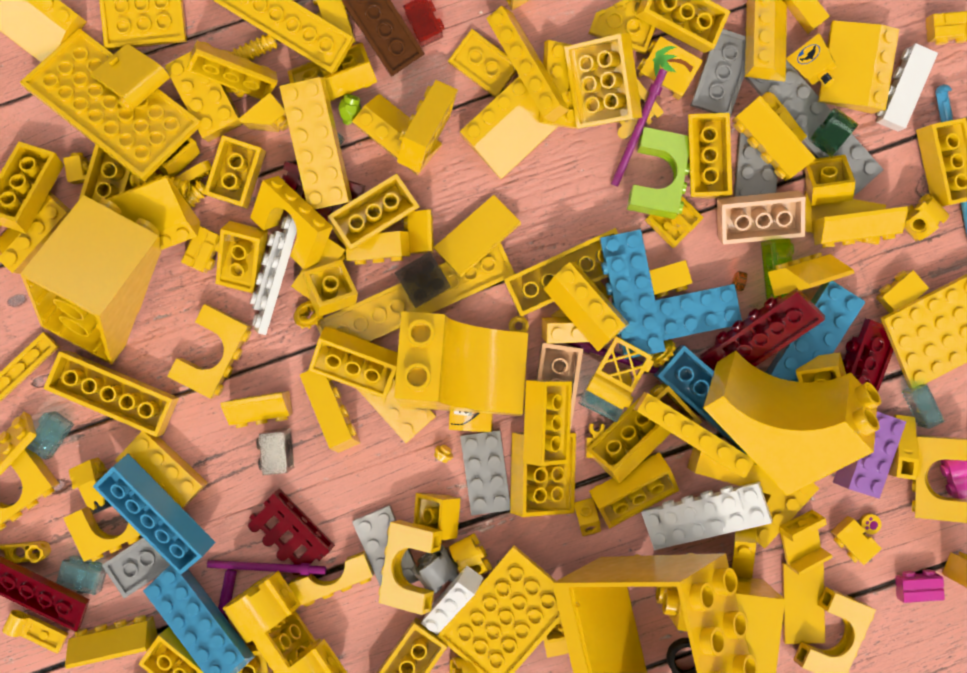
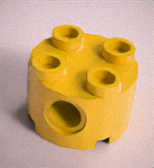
(924, 217)
(468, 553)

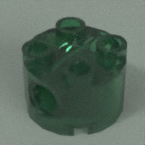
(834, 133)

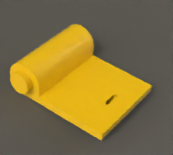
(131, 76)

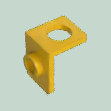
(587, 516)

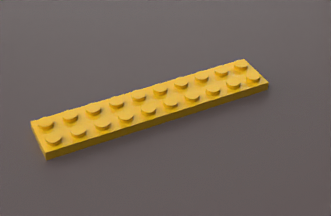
(382, 311)

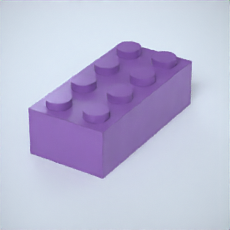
(871, 471)

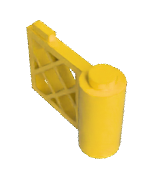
(611, 388)

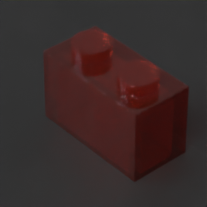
(423, 21)

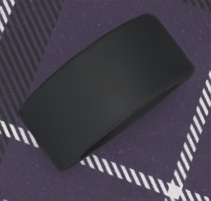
(672, 650)

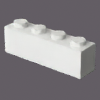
(907, 86)
(452, 600)

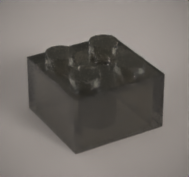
(423, 280)
(275, 451)

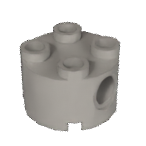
(436, 569)

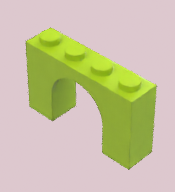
(675, 151)

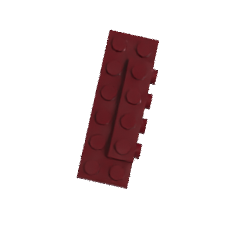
(766, 329)
(869, 354)
(42, 595)

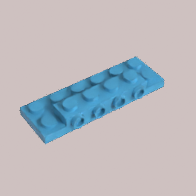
(632, 290)

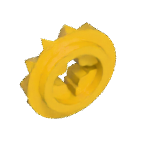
(303, 312)
(661, 357)

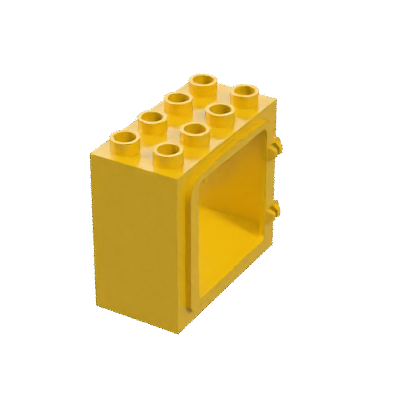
(602, 624)

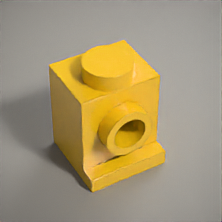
(76, 168)

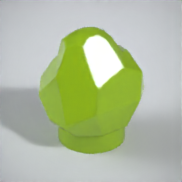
(349, 108)

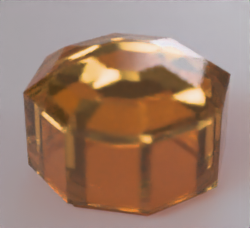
(739, 280)

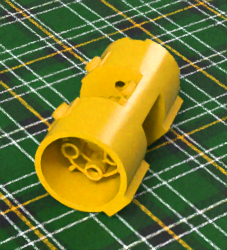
(269, 619)

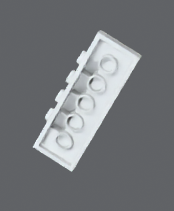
(272, 275)
(707, 515)

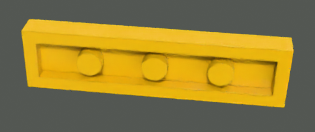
(26, 363)

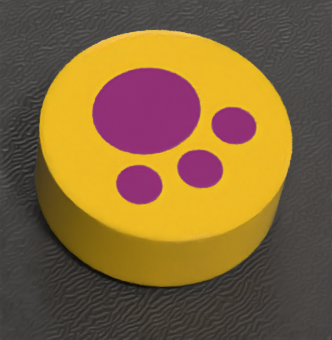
(870, 523)

